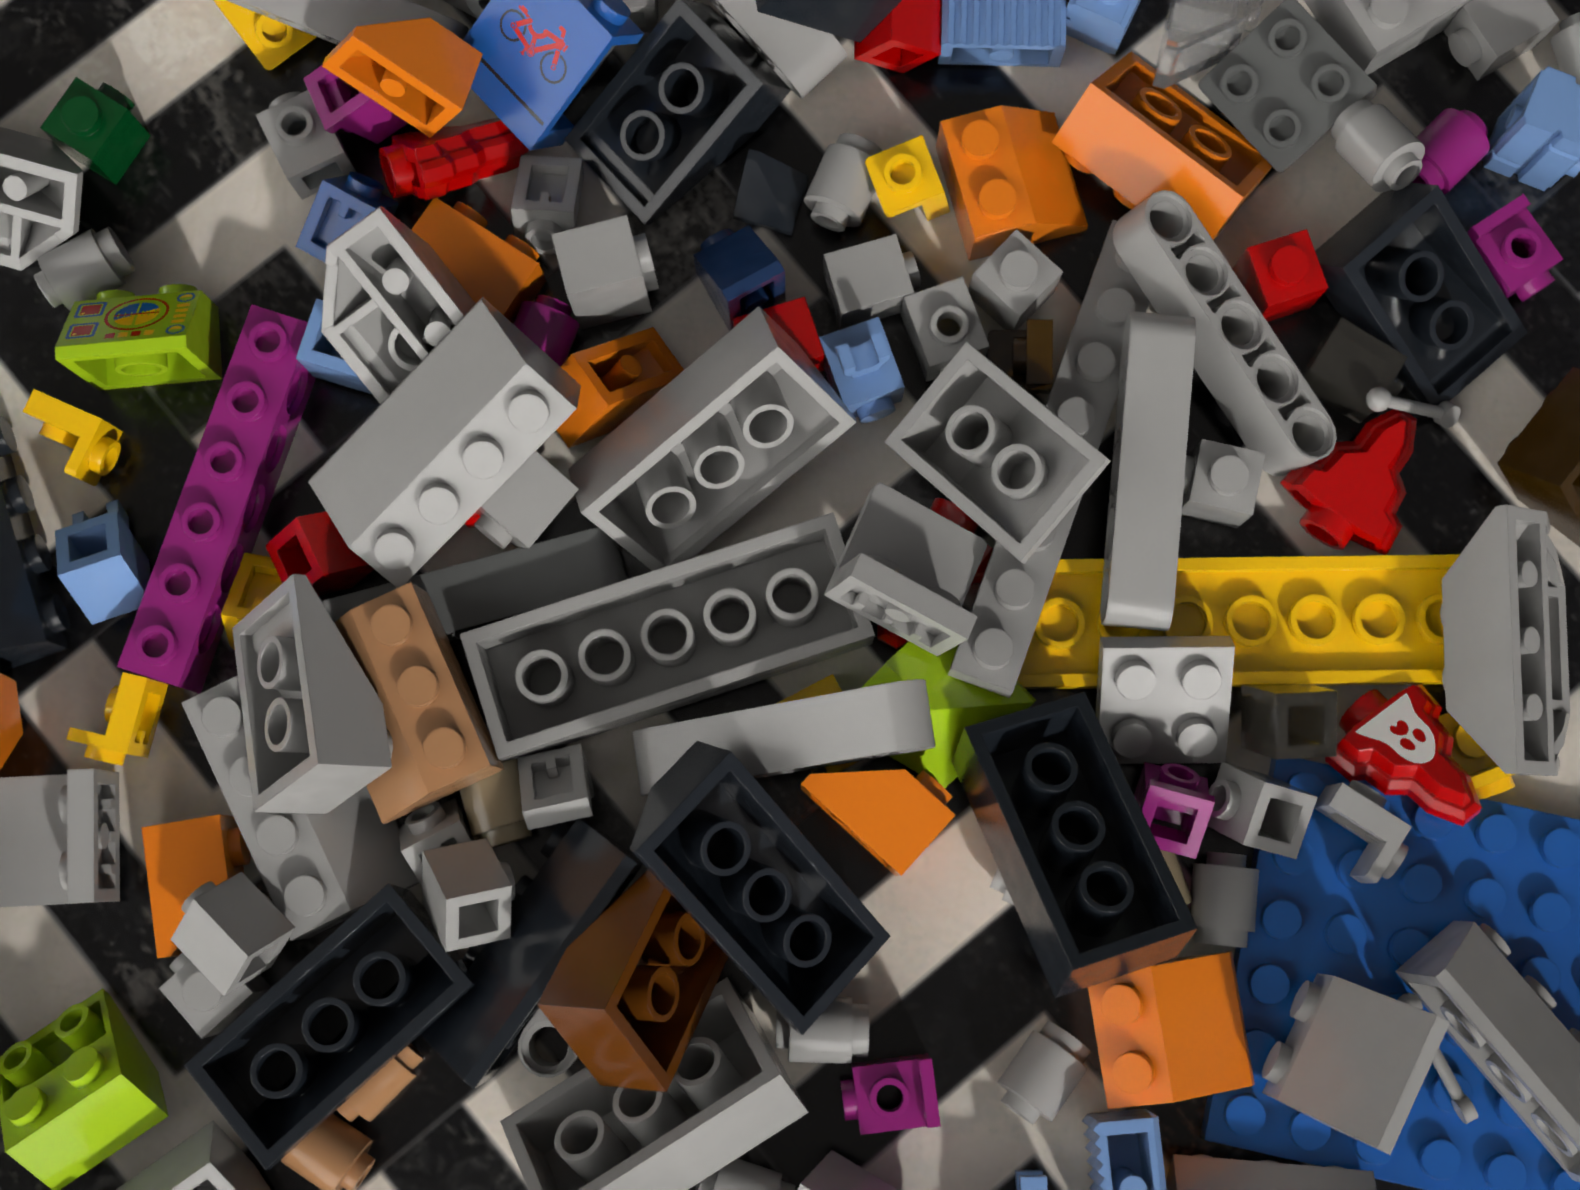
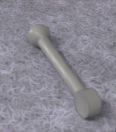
(1444, 414)
(1461, 1103)

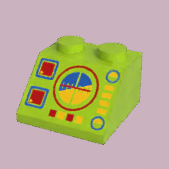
(142, 338)

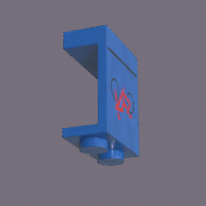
(541, 58)

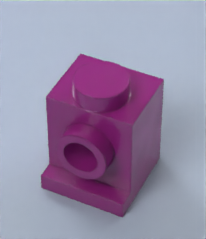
(349, 109)
(1517, 228)
(1179, 797)
(911, 1075)

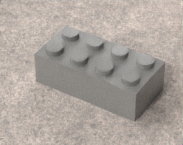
(614, 1138)

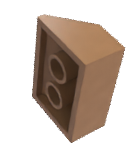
(425, 701)

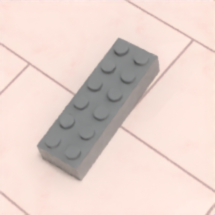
(662, 640)

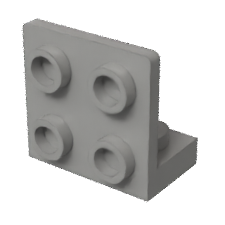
(909, 571)
(60, 838)

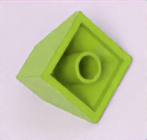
(951, 702)

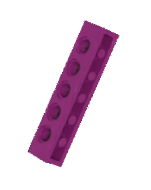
(221, 503)

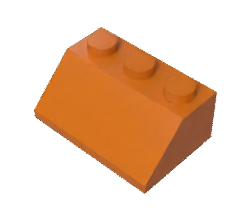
(1160, 140)

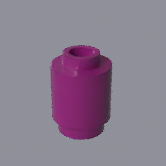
(1452, 147)
(548, 326)

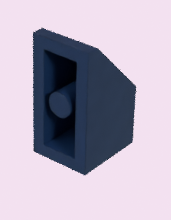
(739, 273)

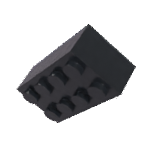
(1071, 844)

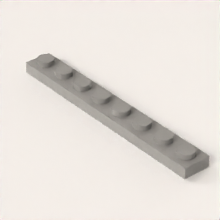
(1083, 397)

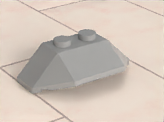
(36, 198)
(387, 300)
(1508, 642)

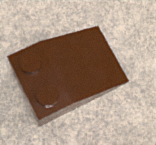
(634, 988)

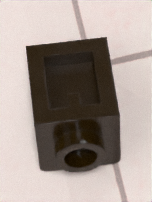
(1025, 354)

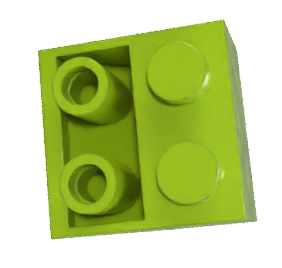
(77, 1092)

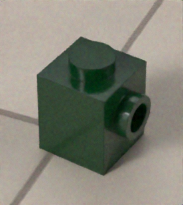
(97, 128)

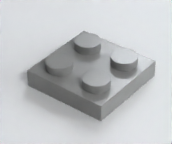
(1165, 697)

